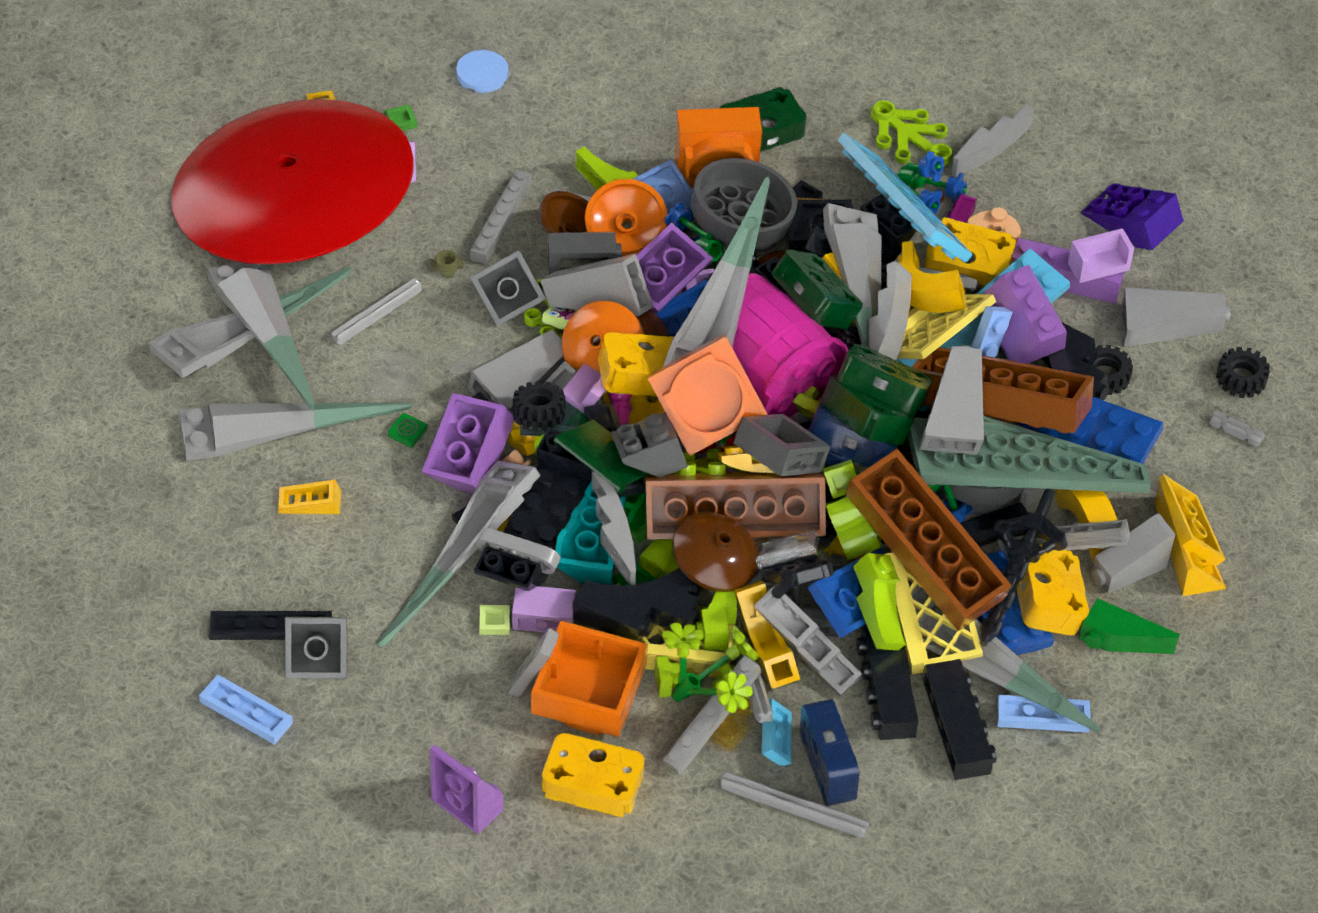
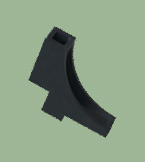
(1078, 358)
(634, 609)

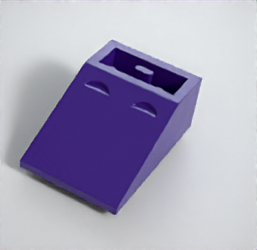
(1142, 213)

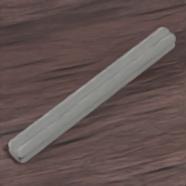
(794, 804)

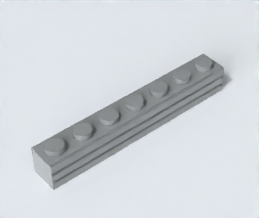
(501, 217)
(1089, 535)
(705, 723)

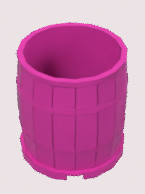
(783, 347)

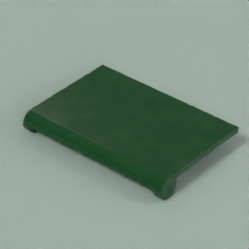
(597, 450)

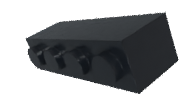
(888, 689)
(959, 719)

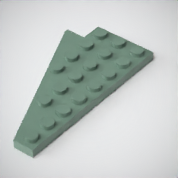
(1027, 460)

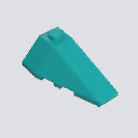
(580, 544)

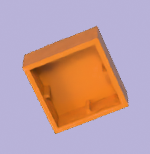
(715, 135)
(706, 394)
(589, 679)

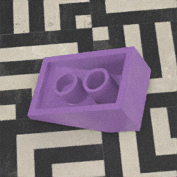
(463, 791)

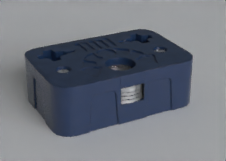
(846, 441)
(829, 752)

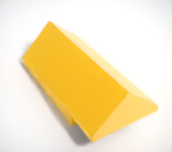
(1195, 546)

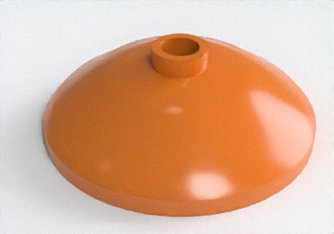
(627, 202)
(593, 321)

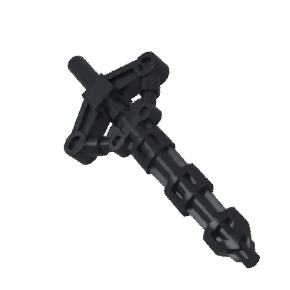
(1022, 553)
(800, 570)

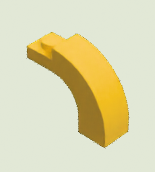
(932, 291)
(1088, 508)
(775, 656)

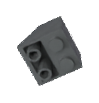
(650, 446)

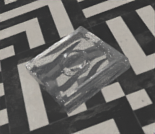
(787, 548)

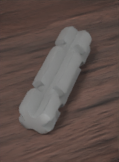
(1236, 428)

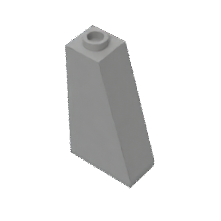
(607, 280)
(1170, 315)
(524, 364)
(957, 409)

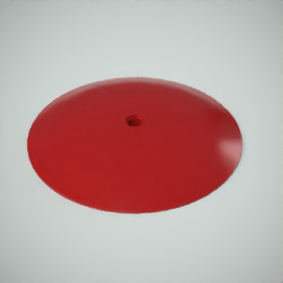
(292, 181)

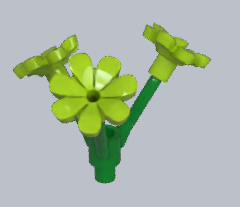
(729, 692)

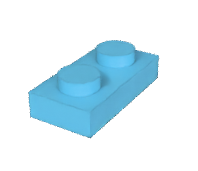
(777, 735)

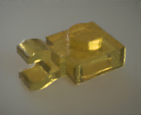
(733, 728)

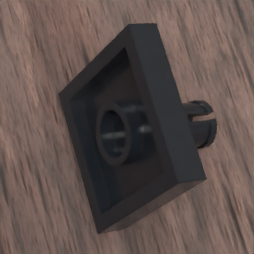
(807, 216)

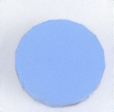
(482, 71)

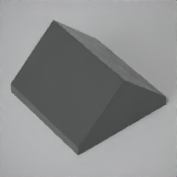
(507, 288)
(316, 647)

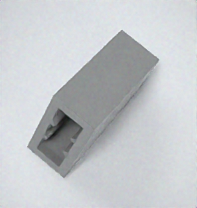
(1143, 556)

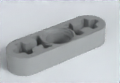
(520, 547)

